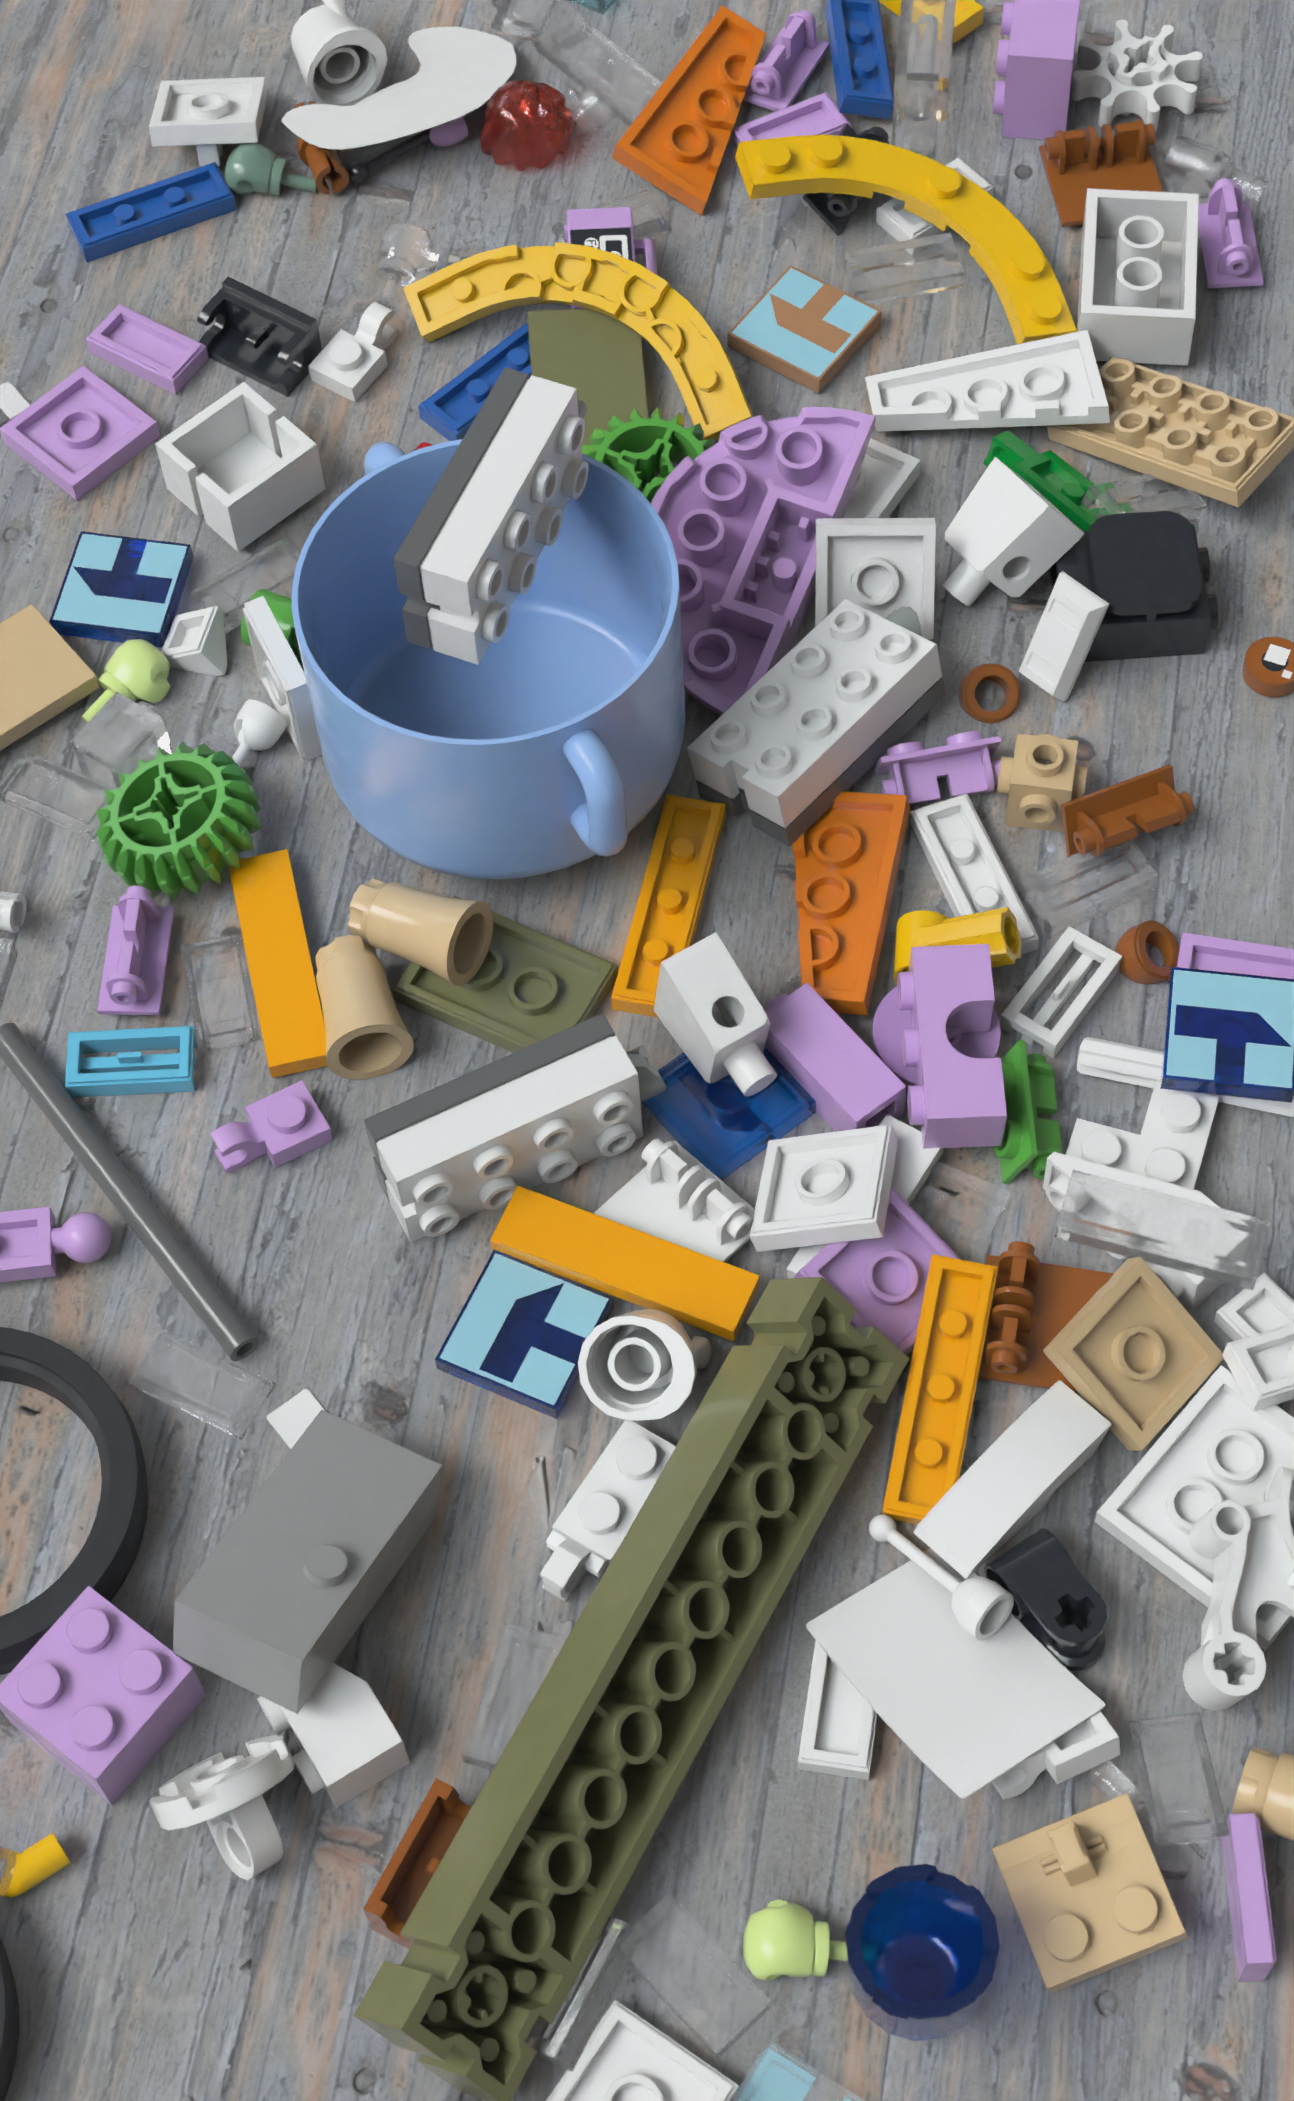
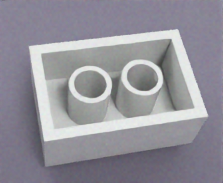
(1139, 275)

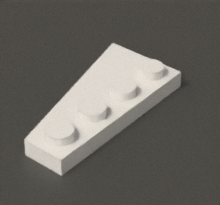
(1003, 387)

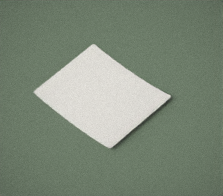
(950, 1698)

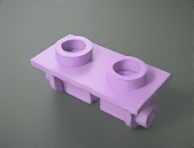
(786, 63)
(1228, 238)
(963, 761)
(136, 955)

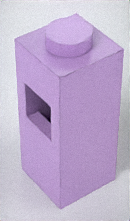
(832, 1062)

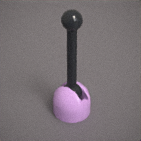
(441, 136)

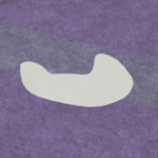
(454, 78)

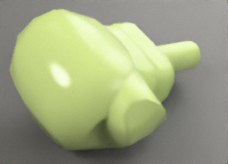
(135, 672)
(788, 1942)

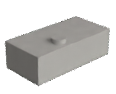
(306, 1561)

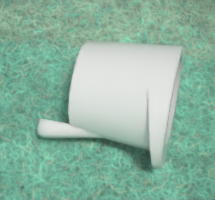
(336, 55)
(641, 1365)

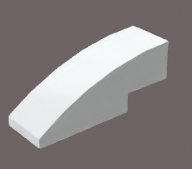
(1013, 1479)

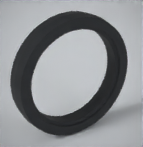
(124, 1486)

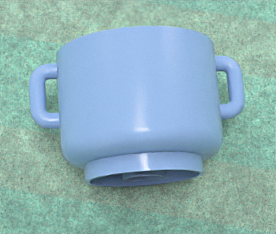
(541, 743)

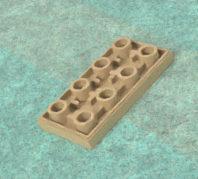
(1183, 433)
(37, 674)

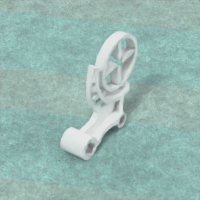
(1250, 1568)

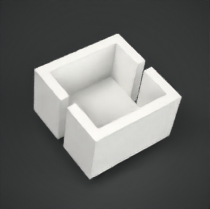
(241, 466)

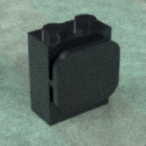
(1153, 584)

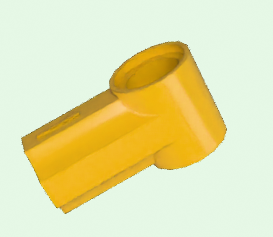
(931, 928)

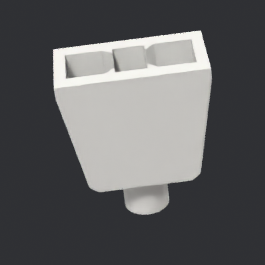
(1005, 536)
(714, 1015)

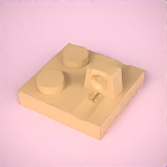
(1134, 1353)
(1089, 1893)

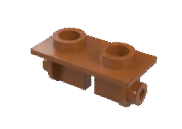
(1123, 812)

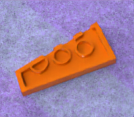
(692, 114)
(845, 894)

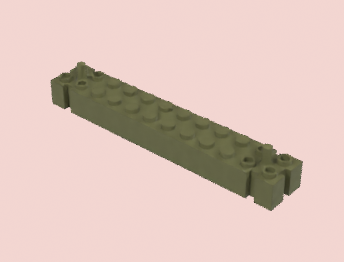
(633, 1693)

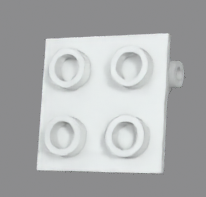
(682, 1203)

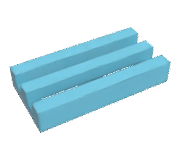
(131, 1071)

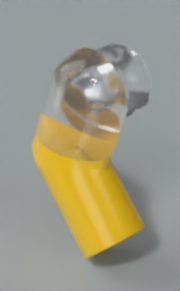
(28, 1868)

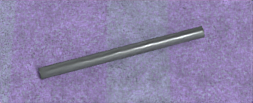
(126, 1195)

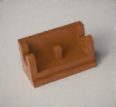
(415, 1861)

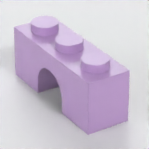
(955, 1095)

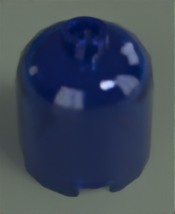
(921, 1952)

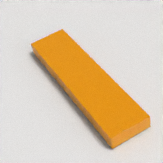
(668, 898)
(279, 963)
(626, 1262)
(939, 1387)

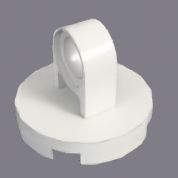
(231, 1802)

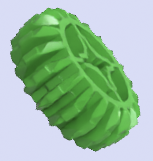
(646, 448)
(178, 820)

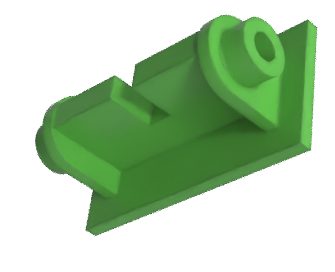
(1028, 1092)

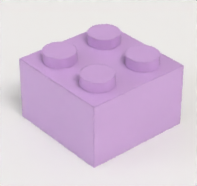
(1036, 67)
(100, 1694)

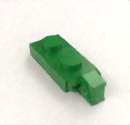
(1048, 475)

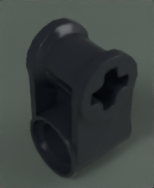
(1049, 1594)

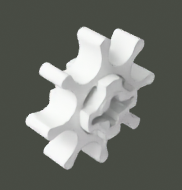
(1136, 75)

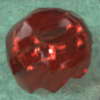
(526, 125)

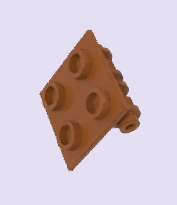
(1083, 161)
(1028, 1311)

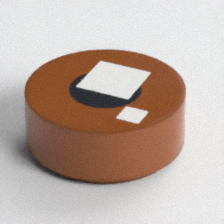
(1270, 666)

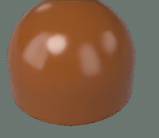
(998, 674)
(1135, 960)

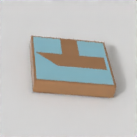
(804, 329)

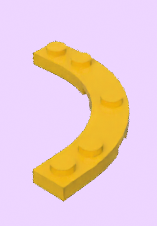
(930, 191)
(599, 283)

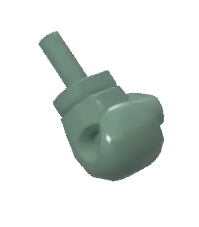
(258, 169)

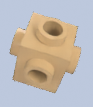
(1040, 781)

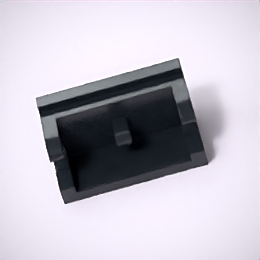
(259, 336)

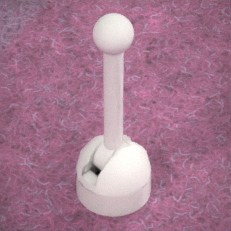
(256, 729)
(977, 1602)

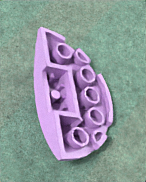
(748, 540)

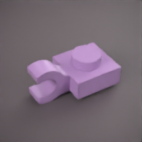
(278, 1125)

